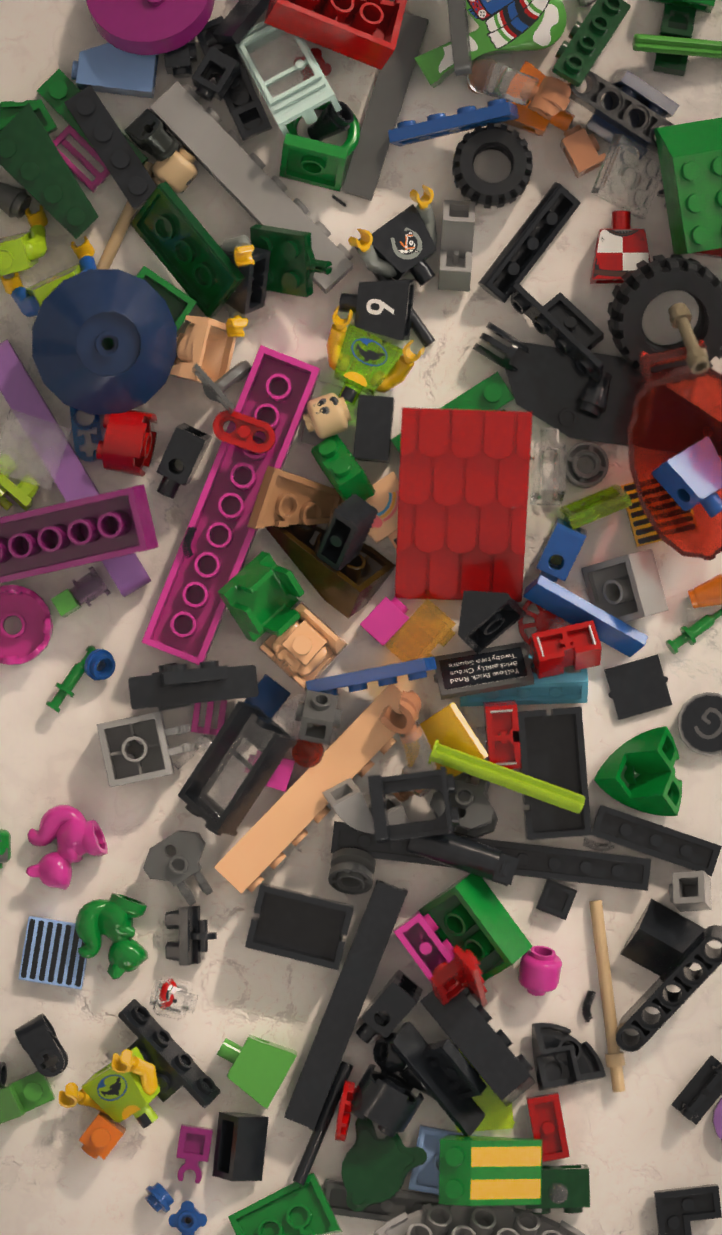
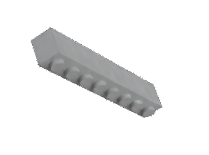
(244, 176)

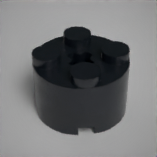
(385, 1101)

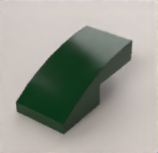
(676, 22)

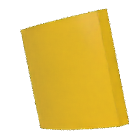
(452, 731)

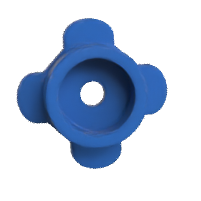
(187, 1210)

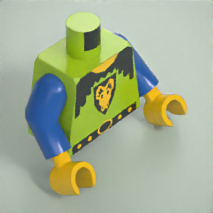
(31, 298)

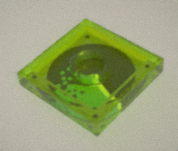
(595, 506)

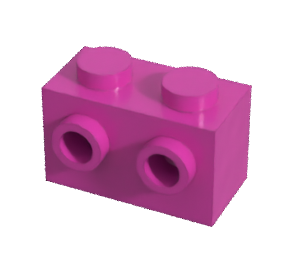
(423, 944)

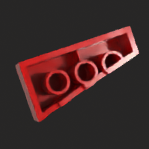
(350, 27)

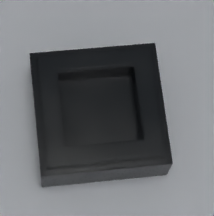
(556, 899)

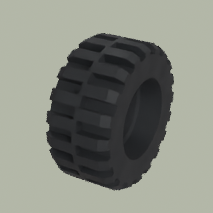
(648, 283)

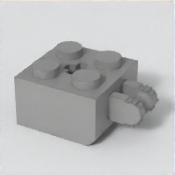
(149, 732)

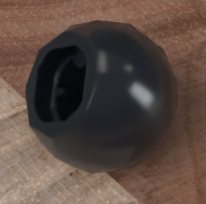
(386, 1056)

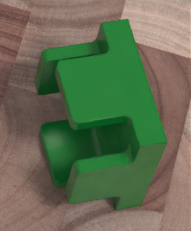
(262, 597)

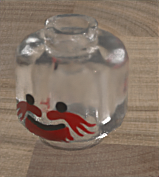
(173, 998)

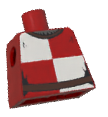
(618, 250)

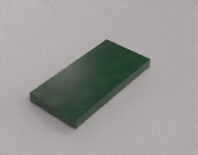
(187, 250)

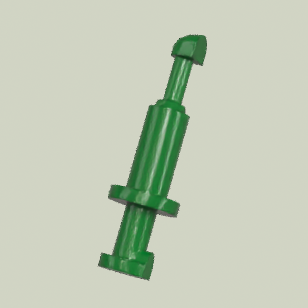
(689, 634)
(69, 682)

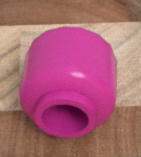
(539, 970)

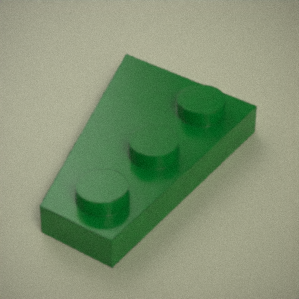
(289, 1211)

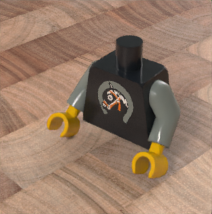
(402, 242)
(251, 292)

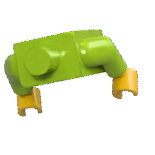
(24, 249)

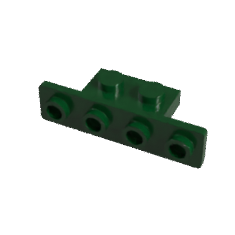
(589, 40)

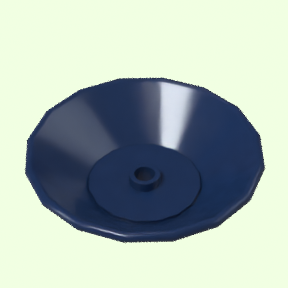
(71, 334)

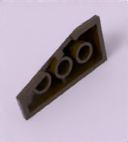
(343, 589)

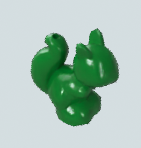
(114, 920)

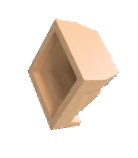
(204, 344)
(304, 647)

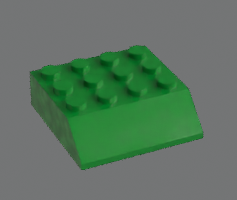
(692, 183)

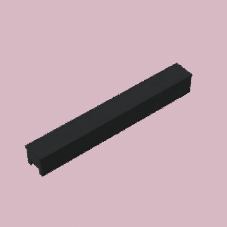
(345, 1004)

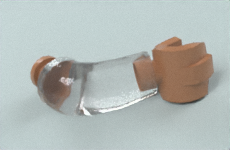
(506, 83)
(412, 737)

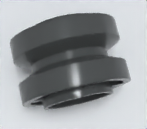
(600, 461)
(352, 871)

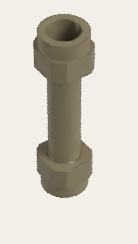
(696, 357)

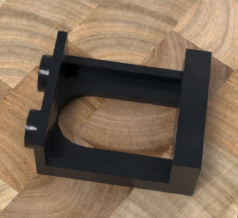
(435, 779)

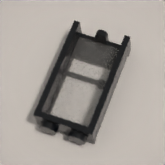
(235, 768)

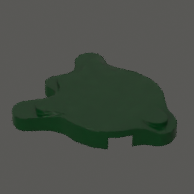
(376, 1166)

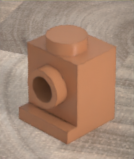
(581, 150)

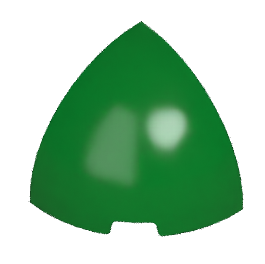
(644, 773)

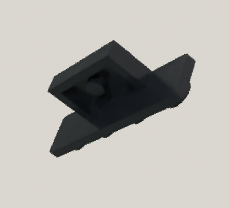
(565, 325)
(192, 686)
(172, 1063)
(444, 1075)

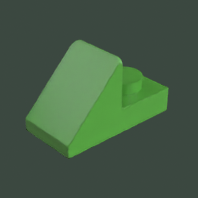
(24, 1096)

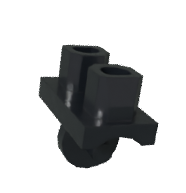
(192, 935)

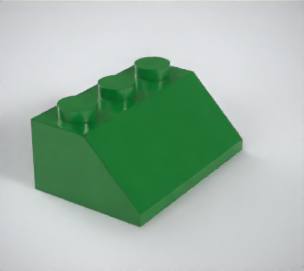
(477, 921)

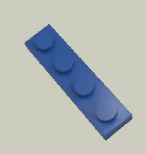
(442, 125)
(384, 675)

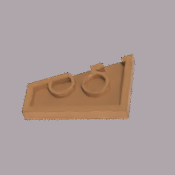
(292, 500)

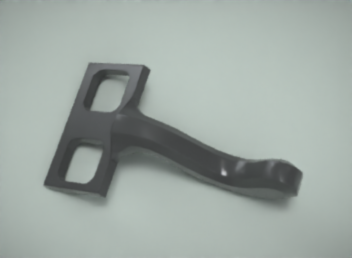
(215, 390)

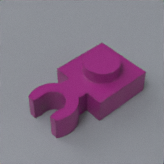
(193, 1147)

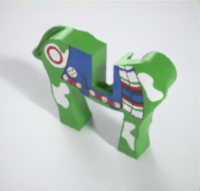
(502, 29)

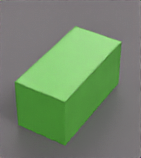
(66, 603)

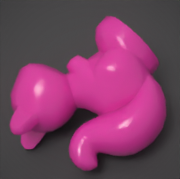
(74, 839)

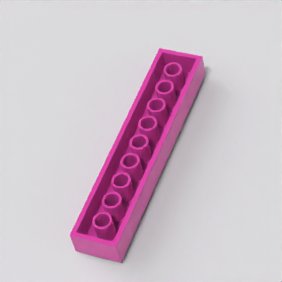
(190, 602)

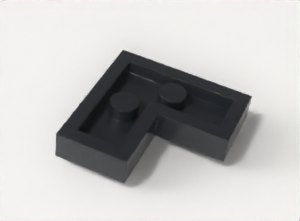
(681, 1205)

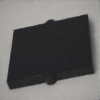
(638, 687)

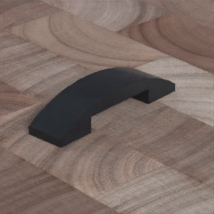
(241, 97)

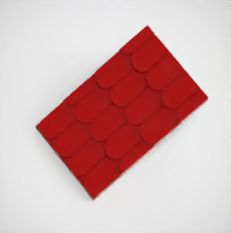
(462, 502)

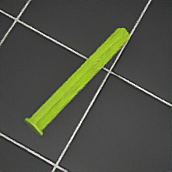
(506, 778)

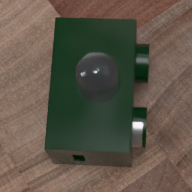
(564, 1188)

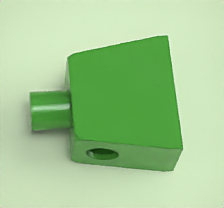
(257, 1066)

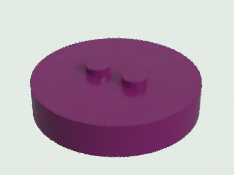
(149, 25)

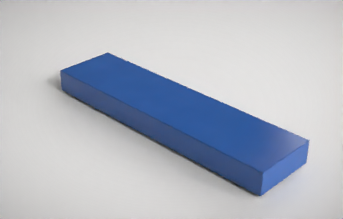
(577, 610)

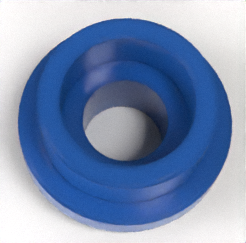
(104, 669)
(158, 1198)

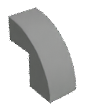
(456, 245)
(353, 810)

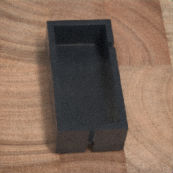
(555, 754)

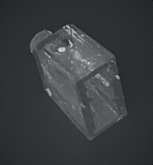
(548, 479)

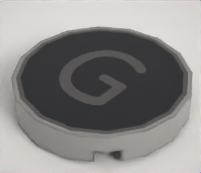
(702, 723)

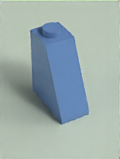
(116, 71)

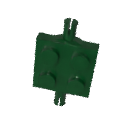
(291, 259)

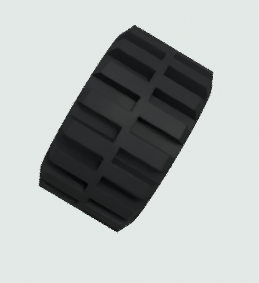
(492, 139)

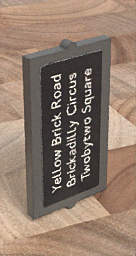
(483, 672)

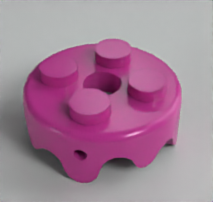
(35, 629)

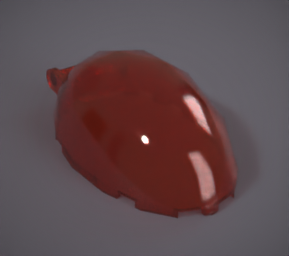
(666, 418)

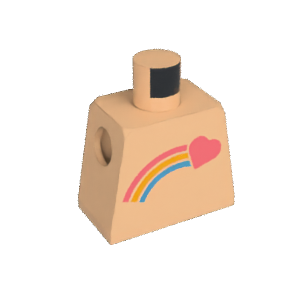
(386, 503)

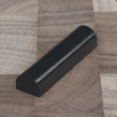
(529, 242)

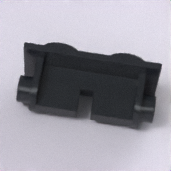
(700, 1091)

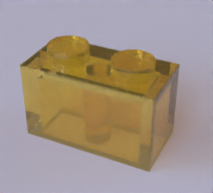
(422, 633)

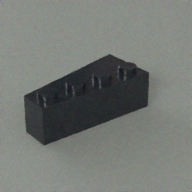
(482, 1045)

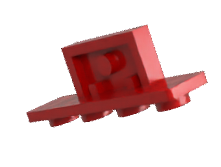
(458, 974)

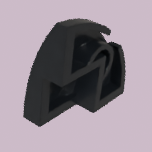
(562, 1058)

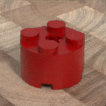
(127, 442)

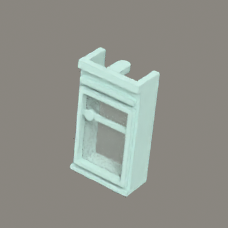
(285, 74)

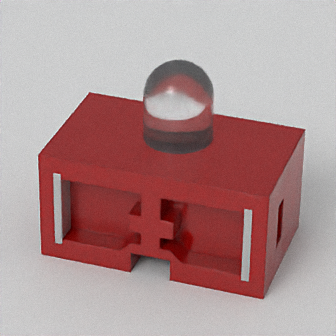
(565, 646)
(497, 734)

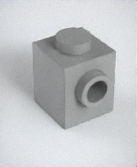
(691, 891)

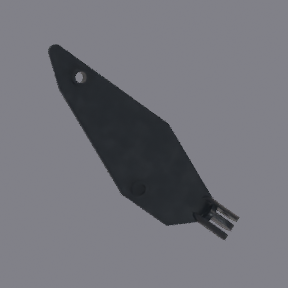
(551, 383)

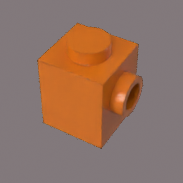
(101, 1136)

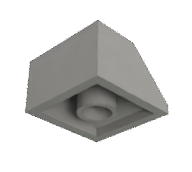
(626, 586)

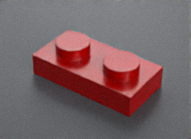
(548, 1125)

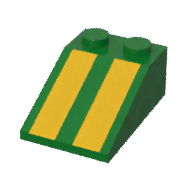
(490, 1171)

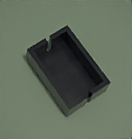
(299, 926)

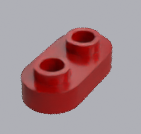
(244, 432)

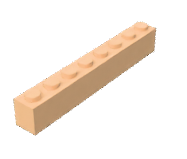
(305, 799)

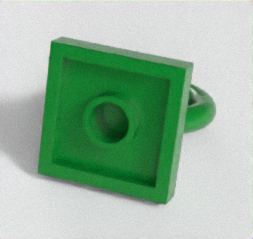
(315, 160)

